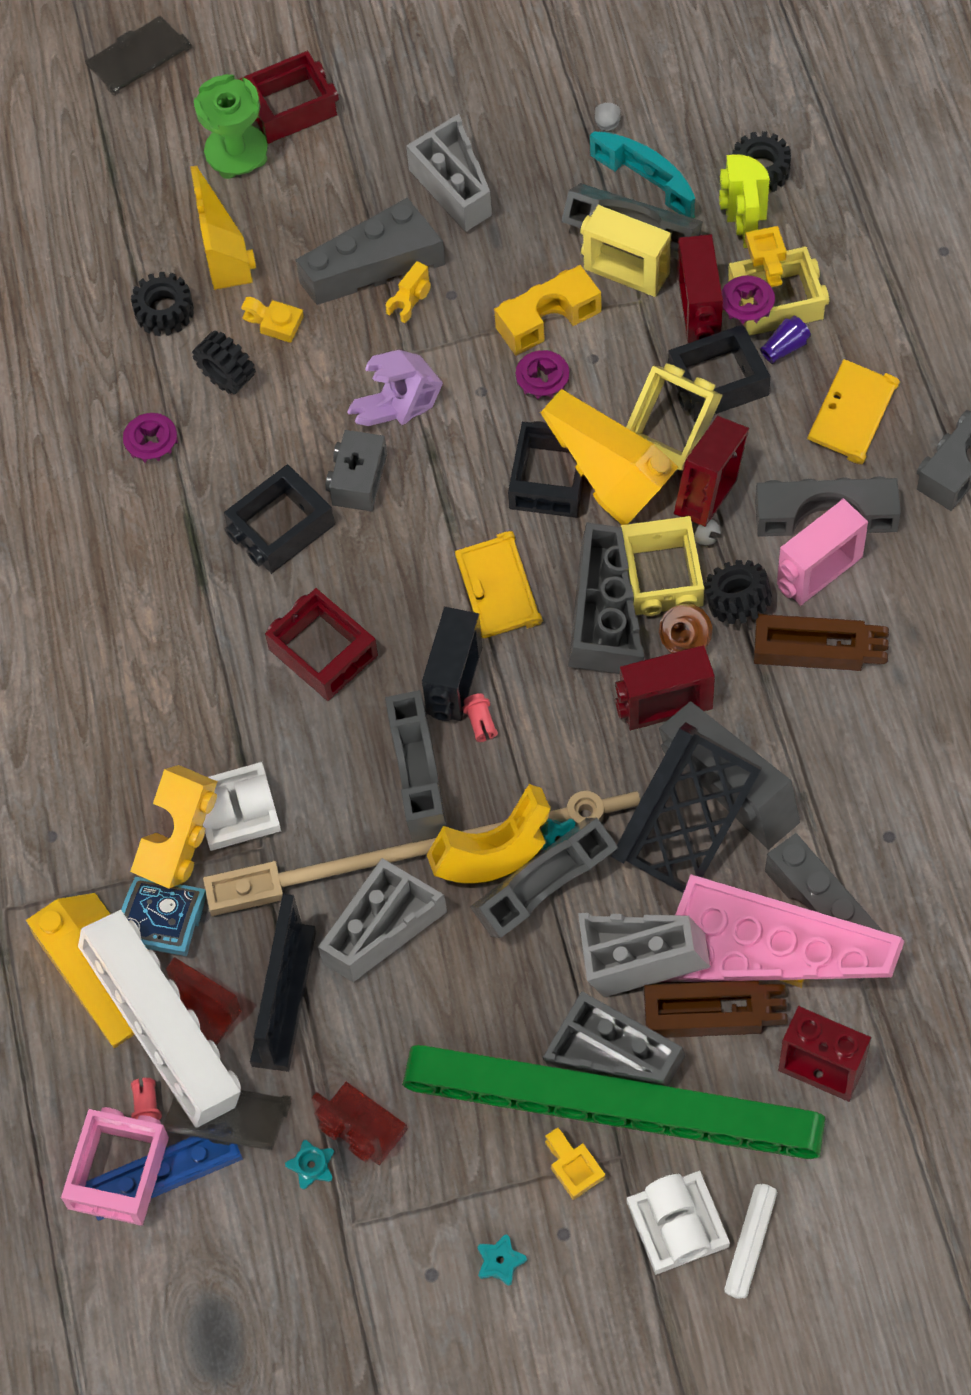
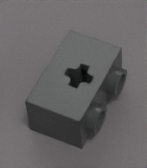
(357, 470)

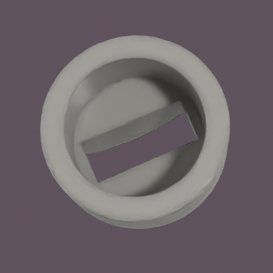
(607, 116)
(702, 533)

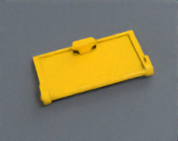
(852, 421)
(498, 574)

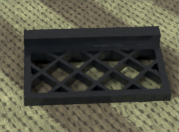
(658, 793)
(283, 989)

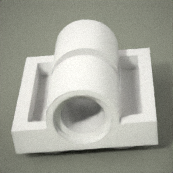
(242, 808)
(677, 1221)

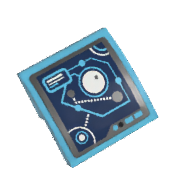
(164, 914)

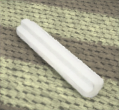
(750, 1241)

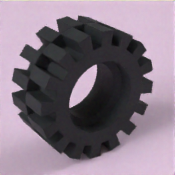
(769, 149)
(157, 289)
(223, 362)
(730, 605)

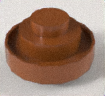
(685, 628)

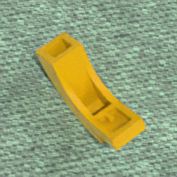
(493, 853)

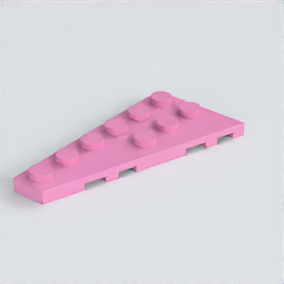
(775, 940)

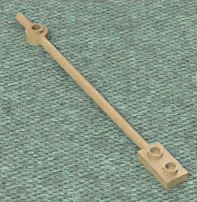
(264, 884)

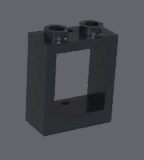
(734, 394)
(540, 496)
(317, 522)
(452, 664)

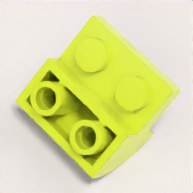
(744, 193)

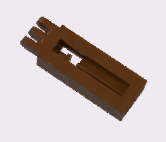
(803, 642)
(697, 1010)

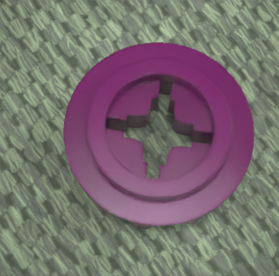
(747, 287)
(551, 365)
(149, 425)

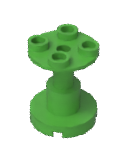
(229, 111)

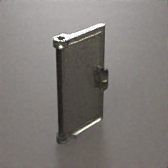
(141, 53)
(251, 1123)

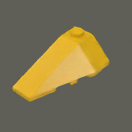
(222, 240)
(613, 458)
(58, 933)

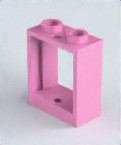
(821, 552)
(104, 1203)

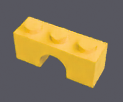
(568, 294)
(188, 800)

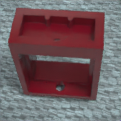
(284, 75)
(699, 287)
(711, 470)
(344, 666)
(663, 685)
(839, 1059)

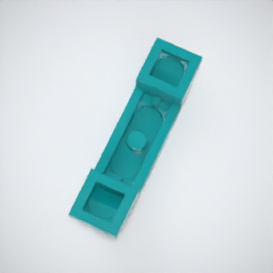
(618, 150)

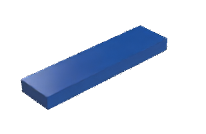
(179, 1166)

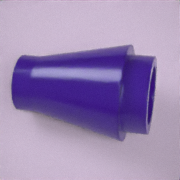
(787, 338)

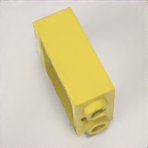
(632, 236)
(796, 263)
(649, 397)
(661, 536)

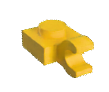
(767, 249)
(411, 288)
(276, 321)
(574, 1167)

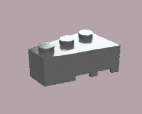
(612, 1045)

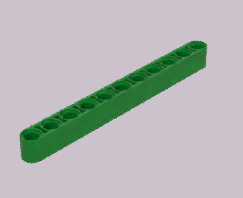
(615, 1102)

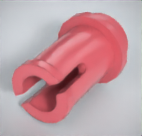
(479, 715)
(145, 1099)

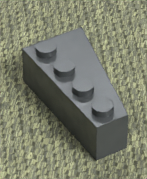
(370, 253)
(604, 613)
(771, 804)

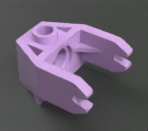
(407, 391)

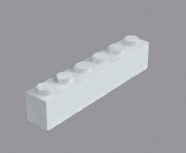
(159, 1018)

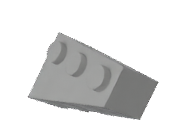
(451, 173)
(380, 920)
(640, 950)

